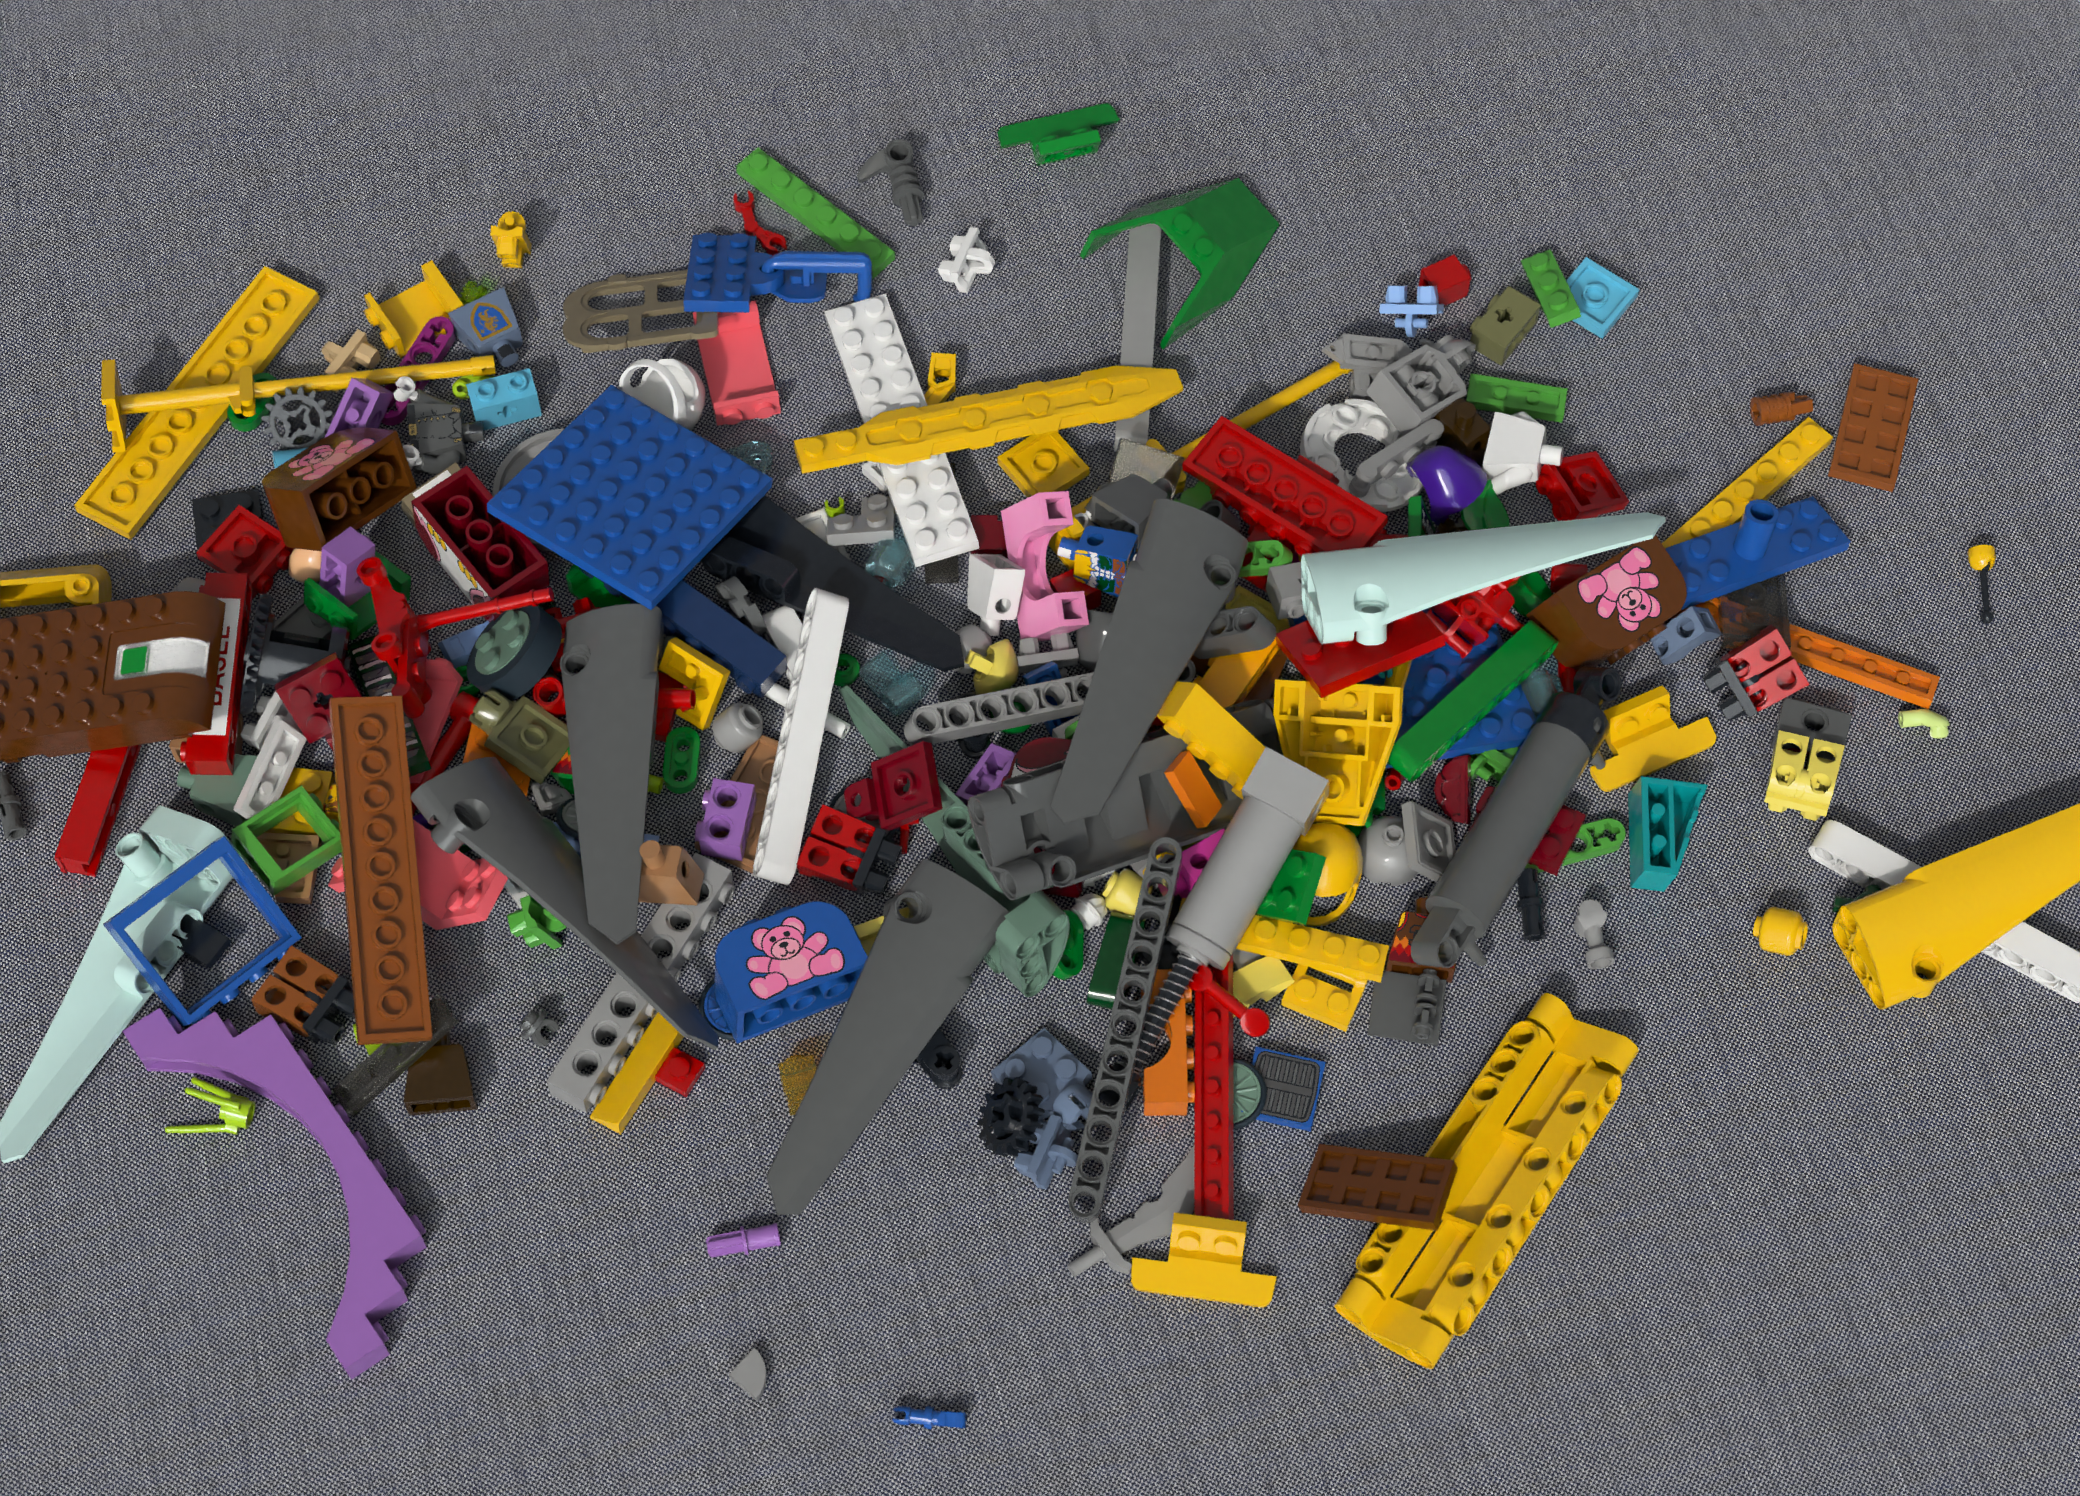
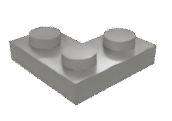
(873, 524)

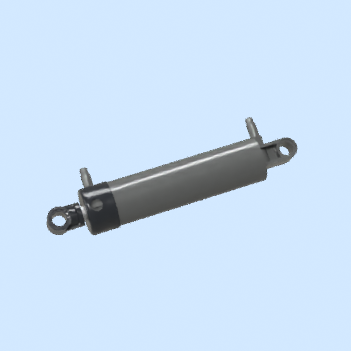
(1516, 819)

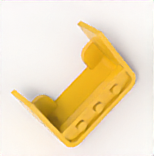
(73, 584)

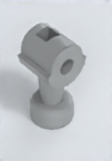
(1589, 925)

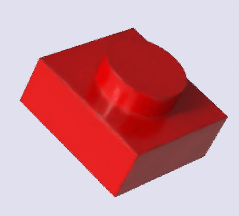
(680, 1072)

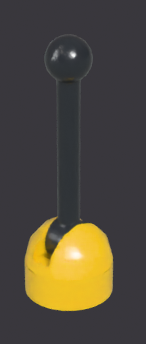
(1983, 559)

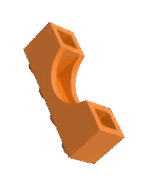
(1166, 1082)

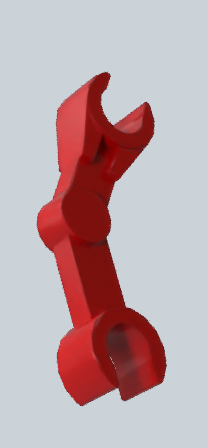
(751, 227)

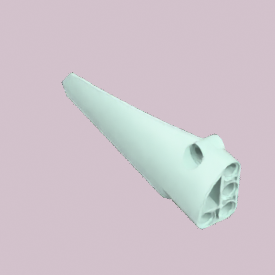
(1408, 574)

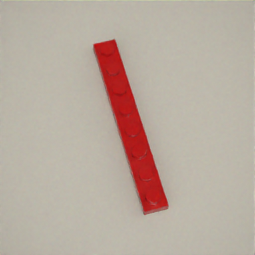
(1214, 1103)

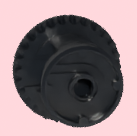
(279, 654)

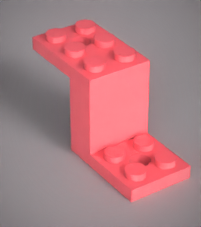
(450, 885)

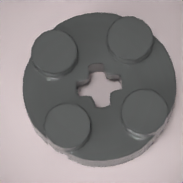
(741, 608)

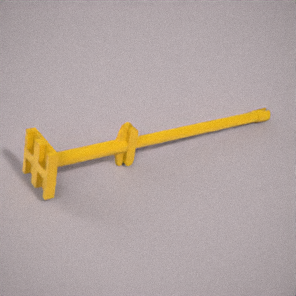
(243, 390)
(1244, 420)

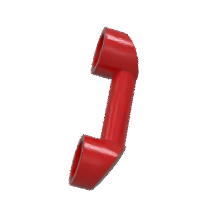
(1252, 1021)

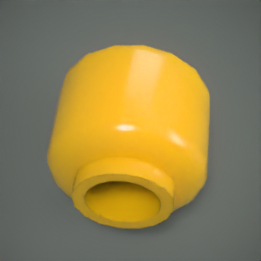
(1781, 931)

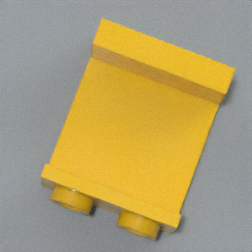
(408, 312)

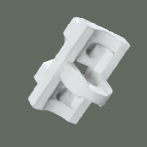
(978, 257)

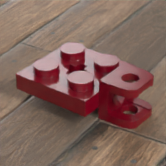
(300, 692)
(884, 795)
(1557, 844)

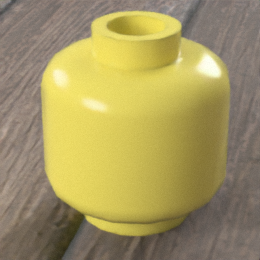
(1123, 891)

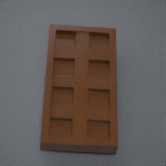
(1378, 1186)

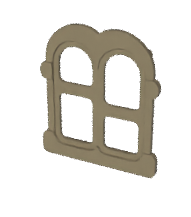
(582, 317)

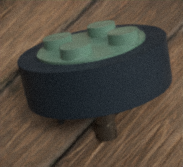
(515, 651)

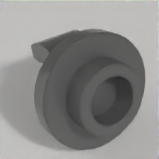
(532, 1026)

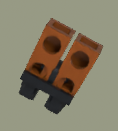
(306, 997)

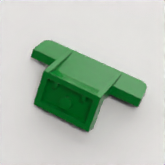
(1060, 134)

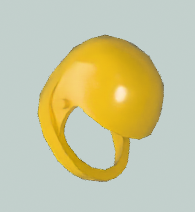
(1341, 867)

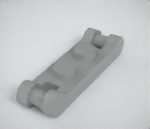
(1389, 459)

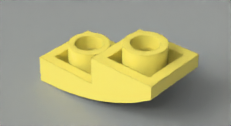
(1260, 980)

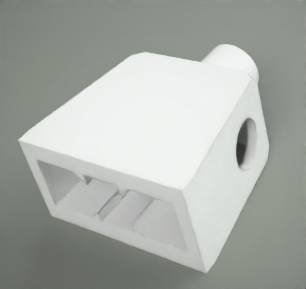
(994, 589)

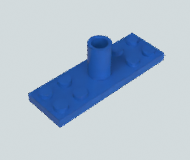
(1757, 548)

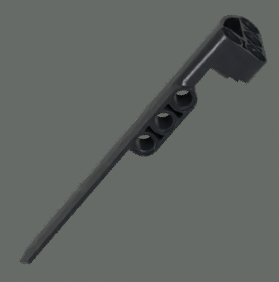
(787, 561)

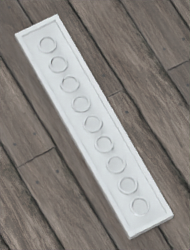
(885, 380)

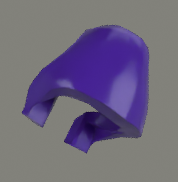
(1449, 480)

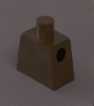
(1464, 430)
(440, 1081)

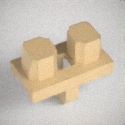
(349, 357)

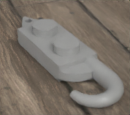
(1368, 351)

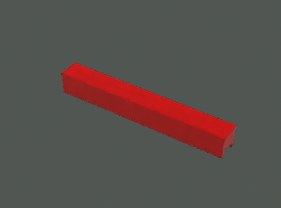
(95, 810)

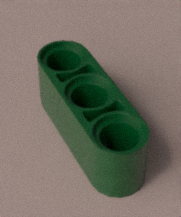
(1110, 960)

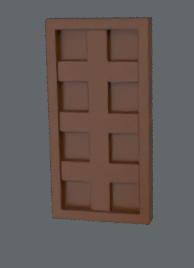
(1873, 427)

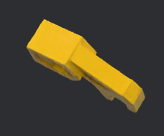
(941, 366)

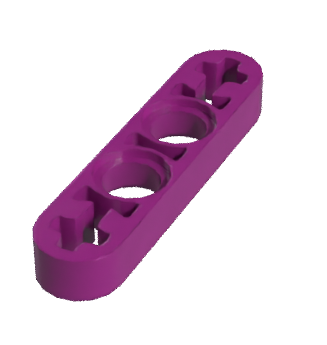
(423, 343)

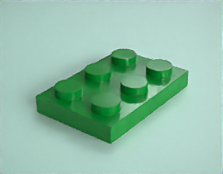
(1293, 888)

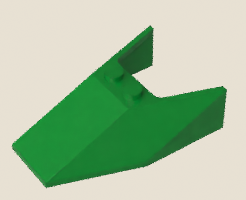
(1218, 231)

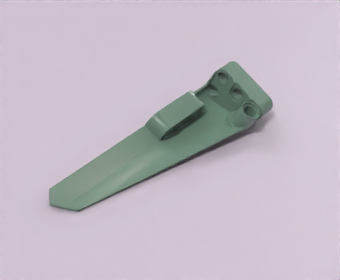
(1035, 928)

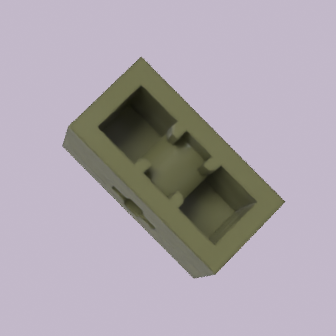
(1504, 324)

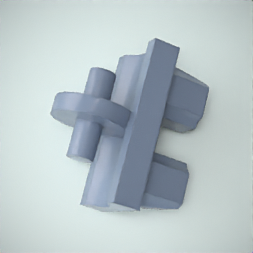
(1050, 1155)

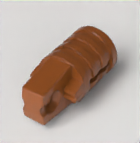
(1779, 407)

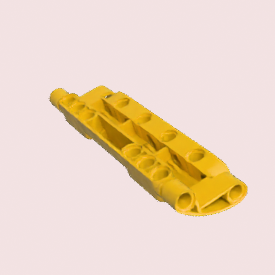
(1500, 1181)

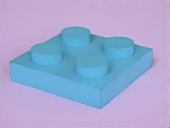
(1600, 296)

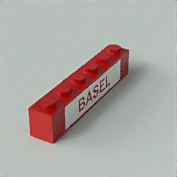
(214, 750)

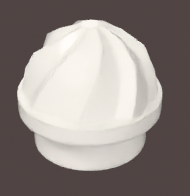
(1090, 909)

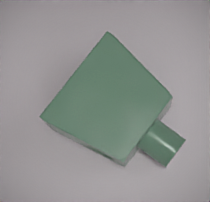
(218, 793)

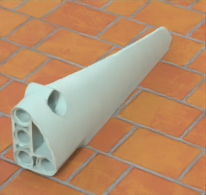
(107, 984)

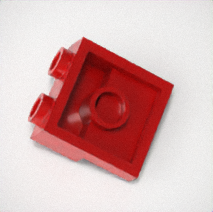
(1581, 487)
(247, 546)

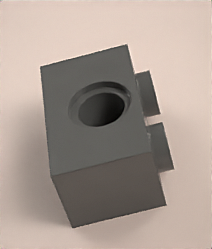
(1798, 713)

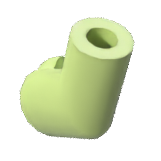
(1925, 717)

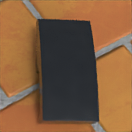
(203, 943)

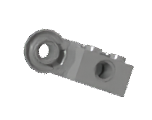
(1422, 383)

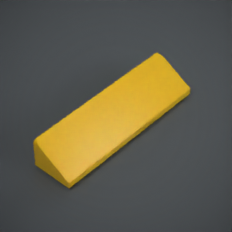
(636, 1075)

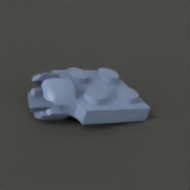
(1056, 1074)

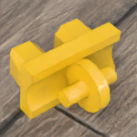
(511, 239)

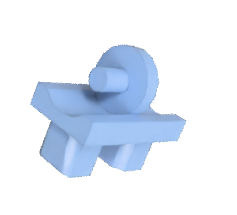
(1397, 304)

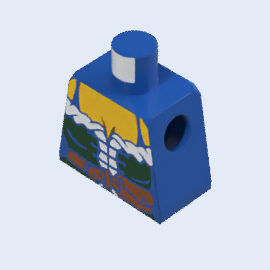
(1100, 557)

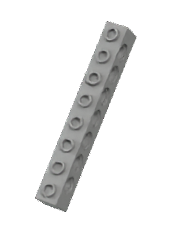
(660, 935)

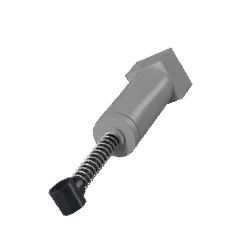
(1275, 809)

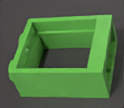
(260, 861)

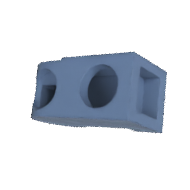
(1685, 634)

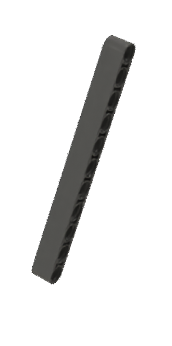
(1125, 1045)

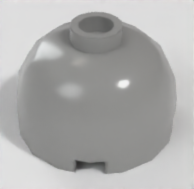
(1385, 852)

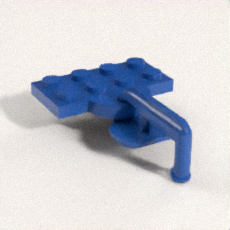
(729, 271)

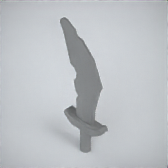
(1149, 1223)

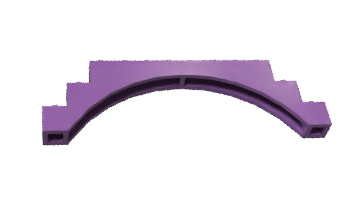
(378, 1225)

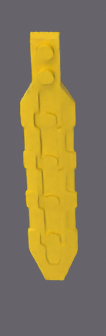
(983, 420)

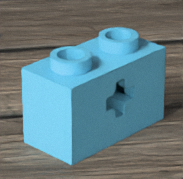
(504, 399)

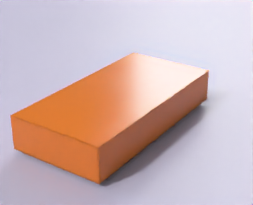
(1193, 789)

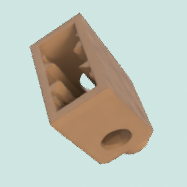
(669, 875)

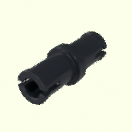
(1530, 906)

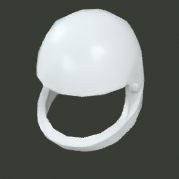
(668, 388)

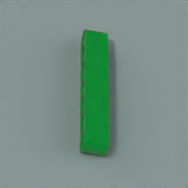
(1471, 701)

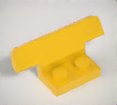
(1647, 739)
(1204, 1264)

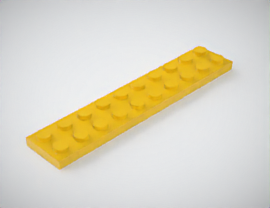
(171, 439)

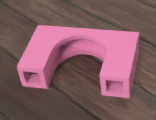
(1027, 534)

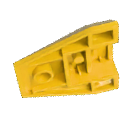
(1341, 739)

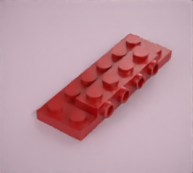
(1281, 492)

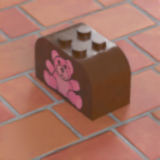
(338, 485)
(1613, 606)

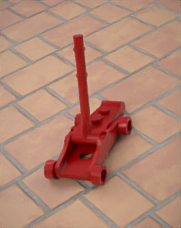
(405, 636)

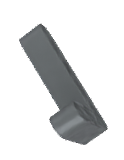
(1237, 628)

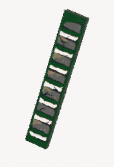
(378, 680)

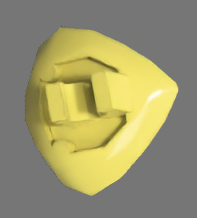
(996, 670)

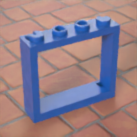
(251, 970)

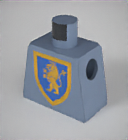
(489, 327)

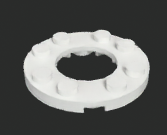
(1362, 417)

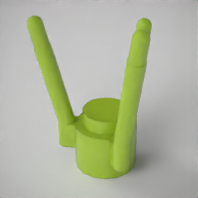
(234, 1109)

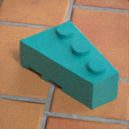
(1660, 829)

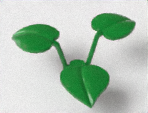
(1489, 513)

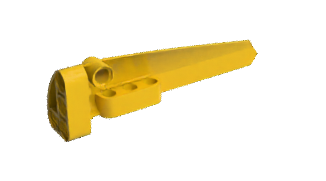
(1956, 907)

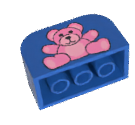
(786, 968)

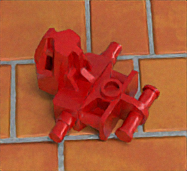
(1474, 616)

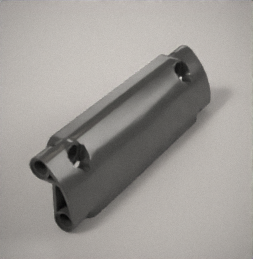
(1138, 812)

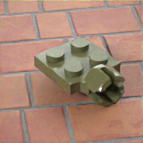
(521, 733)

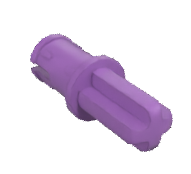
(743, 1240)

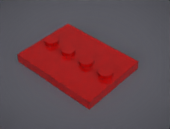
(1343, 664)

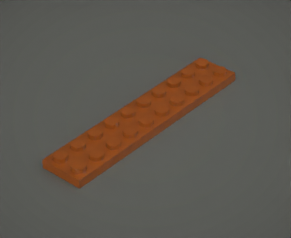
(380, 870)

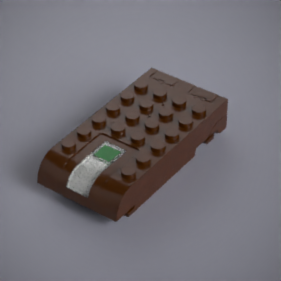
(108, 674)

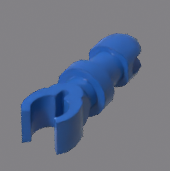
(930, 1417)

